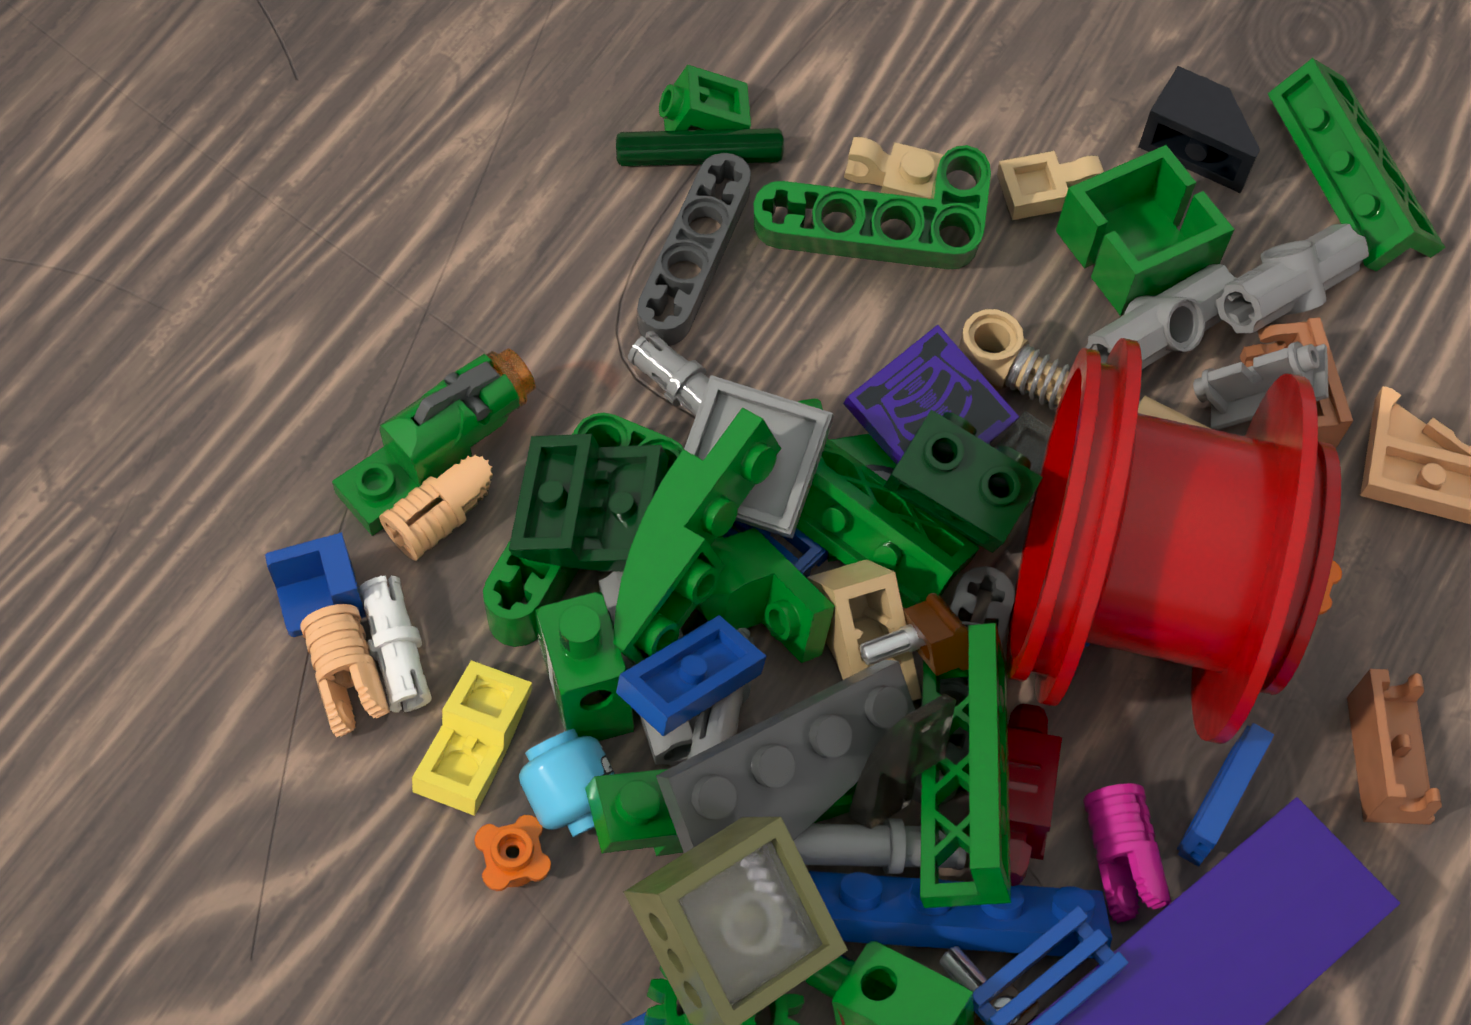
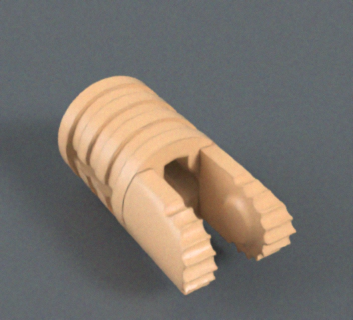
(437, 506)
(341, 662)

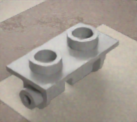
(1239, 389)

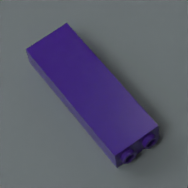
(1245, 932)

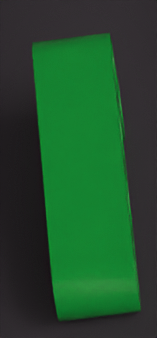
(871, 209)
(549, 582)

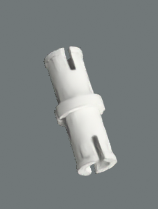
(394, 644)

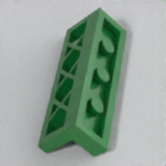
(1353, 164)
(850, 522)
(981, 773)

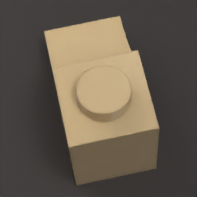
(864, 609)

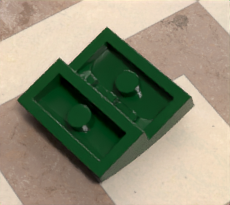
(584, 501)

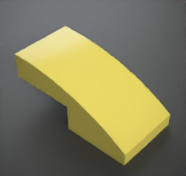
(472, 738)

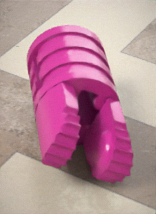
(1126, 849)

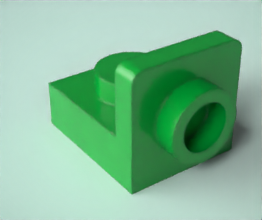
(705, 102)

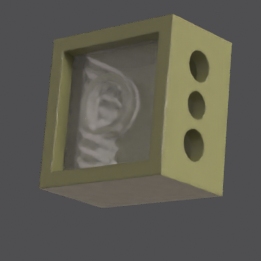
(736, 921)

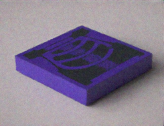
(924, 378)

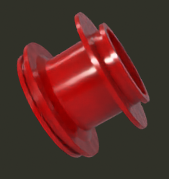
(1176, 541)

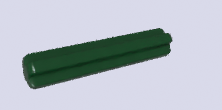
(696, 146)

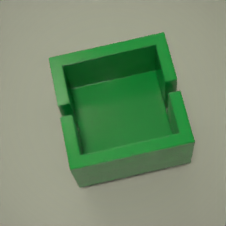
(1130, 232)

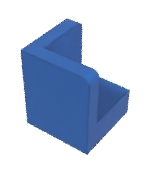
(312, 578)

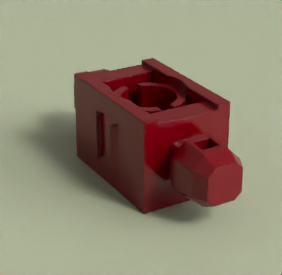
(1032, 785)

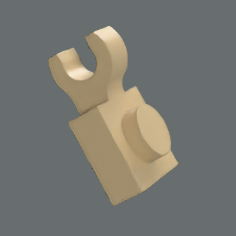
(904, 172)
(1039, 183)

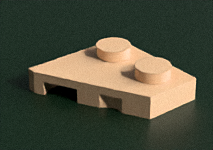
(1416, 462)

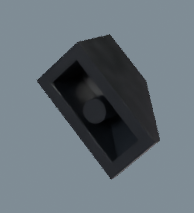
(1202, 129)

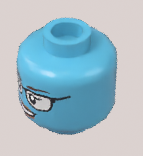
(558, 778)

